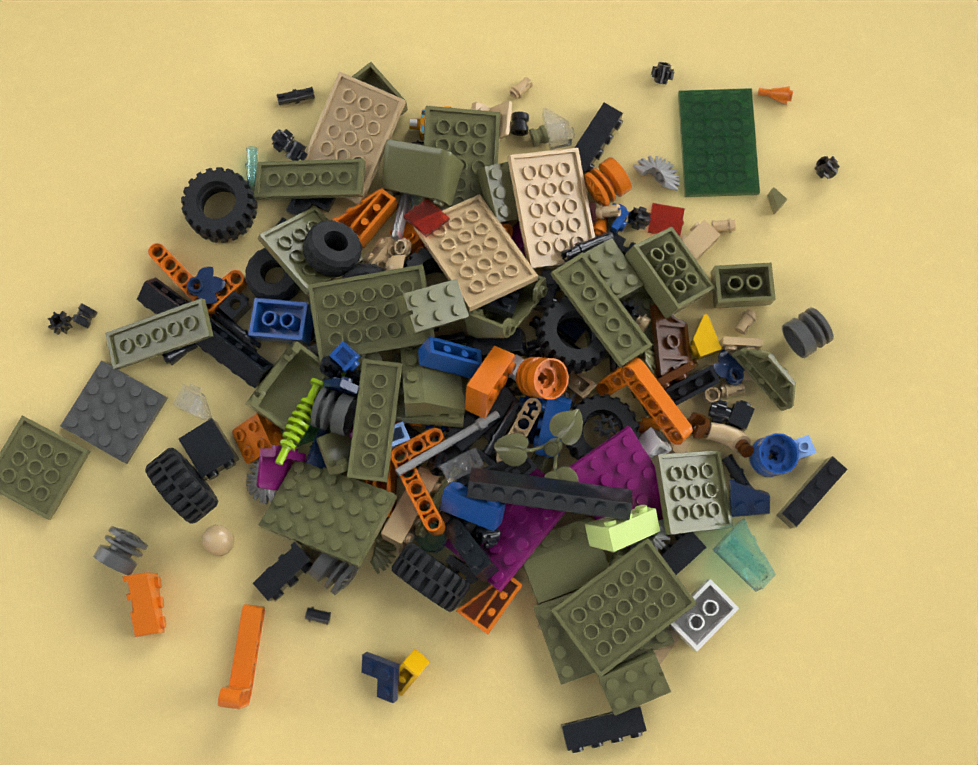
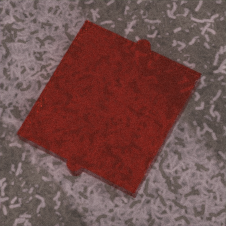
(426, 217)
(665, 217)

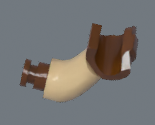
(724, 434)

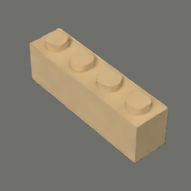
(700, 238)
(405, 517)

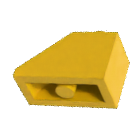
(704, 340)
(410, 670)

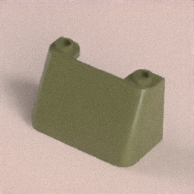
(420, 171)
(491, 325)
(286, 385)

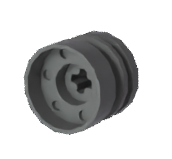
(807, 332)
(334, 411)
(120, 551)
(335, 570)

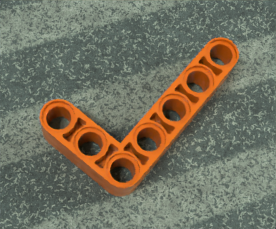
(179, 272)
(651, 396)
(416, 481)
(239, 691)

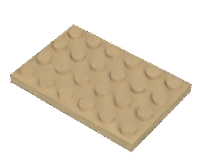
(355, 125)
(550, 204)
(478, 254)

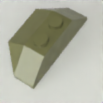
(768, 375)

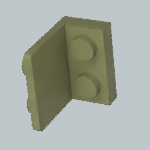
(335, 451)

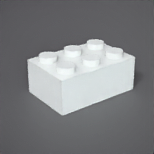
(706, 617)

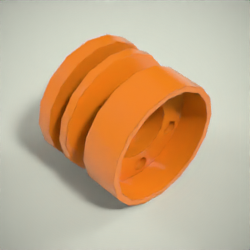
(607, 182)
(542, 377)

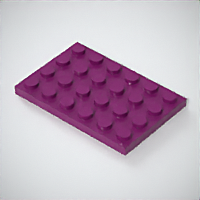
(625, 465)
(520, 535)

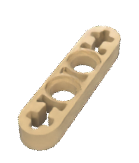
(515, 428)

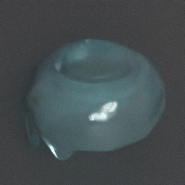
(432, 543)

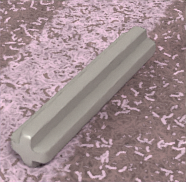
(399, 223)

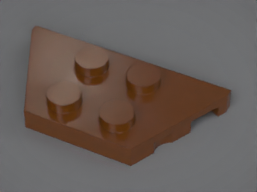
(669, 342)
(676, 375)

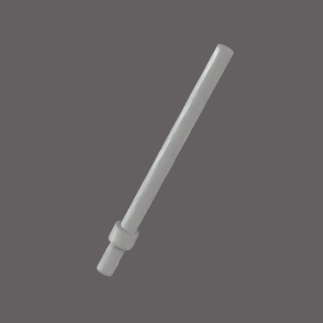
(479, 424)

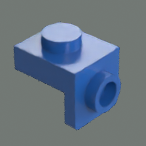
(620, 222)
(345, 357)

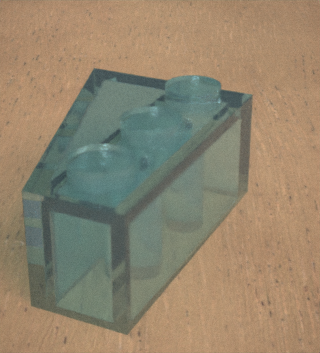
(744, 556)

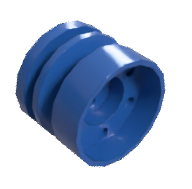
(784, 454)

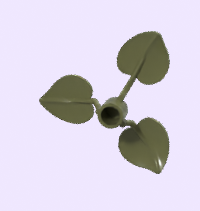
(564, 425)

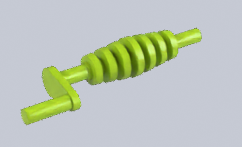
(298, 421)

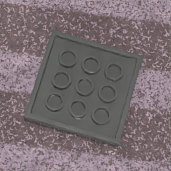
(114, 412)

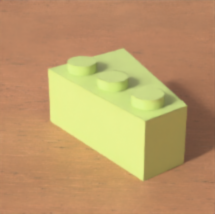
(616, 534)

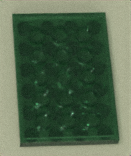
(718, 142)

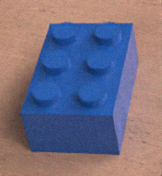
(281, 321)

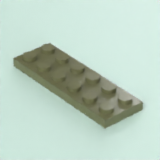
(310, 179)
(601, 310)
(159, 334)
(375, 420)

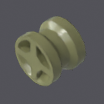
(539, 135)

